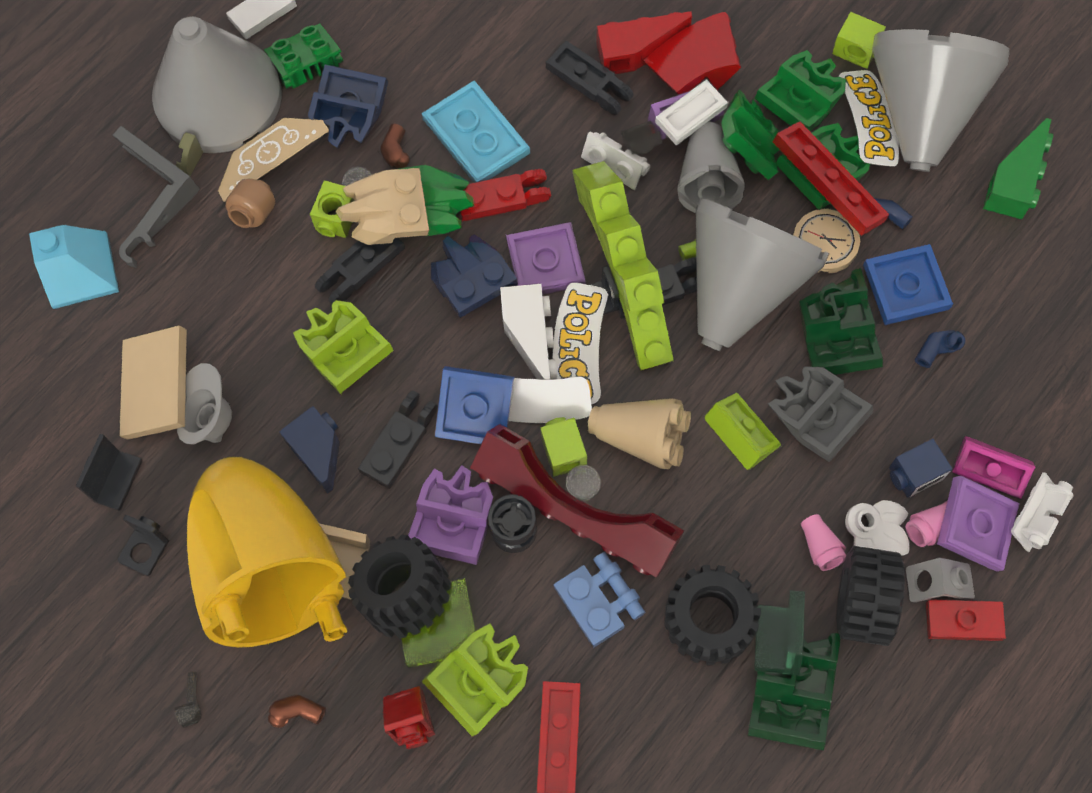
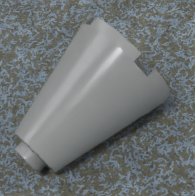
(709, 170)

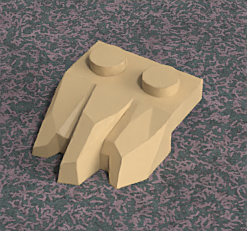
(386, 206)

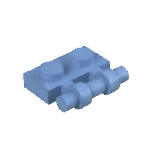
(590, 606)

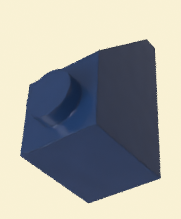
(315, 444)

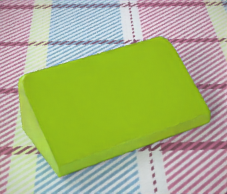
(741, 430)

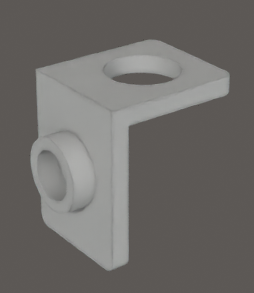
(948, 579)

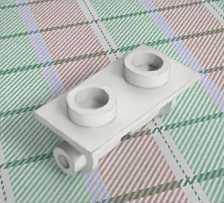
(624, 164)
(1034, 524)

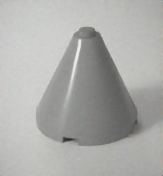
(214, 87)
(934, 87)
(744, 271)

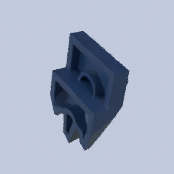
(348, 103)
(471, 274)

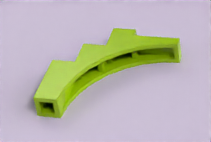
(634, 275)

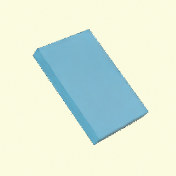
(476, 133)

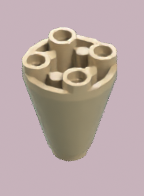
(643, 429)

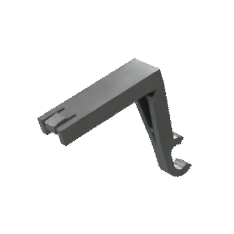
(168, 203)

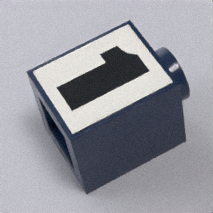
(919, 468)

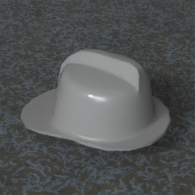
(205, 408)

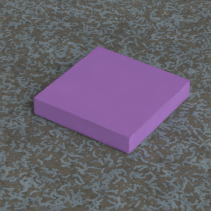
(546, 257)
(978, 523)

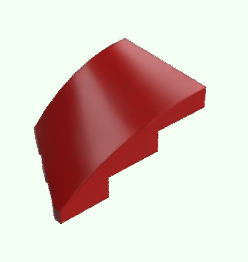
(696, 54)

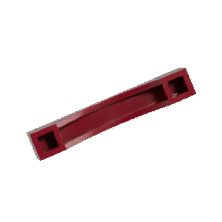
(512, 464)

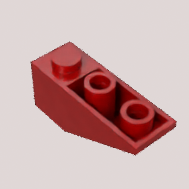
(628, 43)
(407, 718)

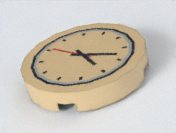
(832, 234)

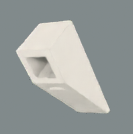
(525, 327)

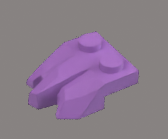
(452, 516)

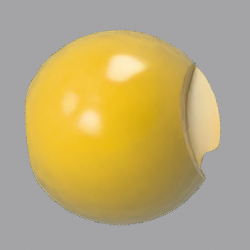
(259, 558)

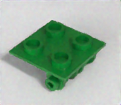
(301, 51)

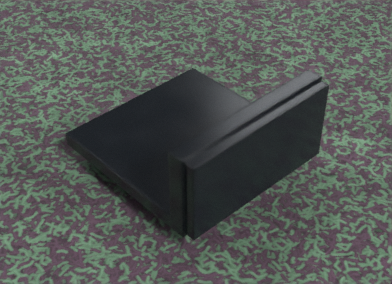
(108, 474)

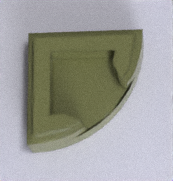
(191, 153)

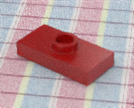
(965, 620)

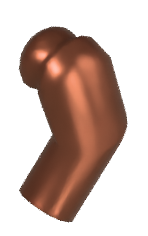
(391, 147)
(294, 706)

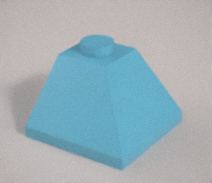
(73, 264)

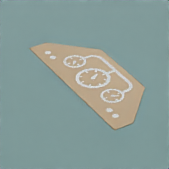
(270, 150)

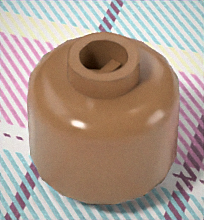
(250, 203)

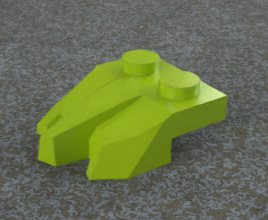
(342, 344)
(477, 678)

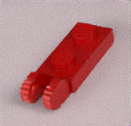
(505, 194)

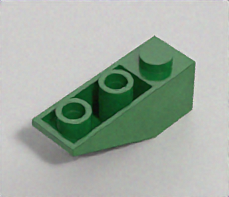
(1015, 179)

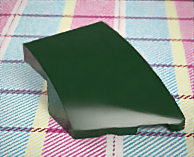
(841, 327)
(797, 706)

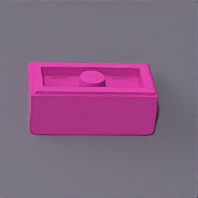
(993, 467)

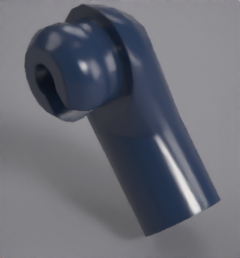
(896, 213)
(939, 343)

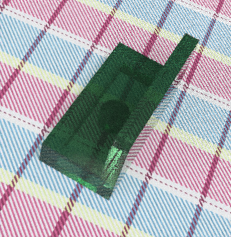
(781, 637)

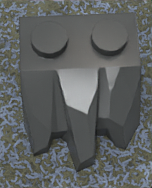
(820, 411)

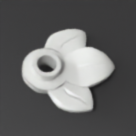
(883, 526)

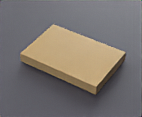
(153, 383)

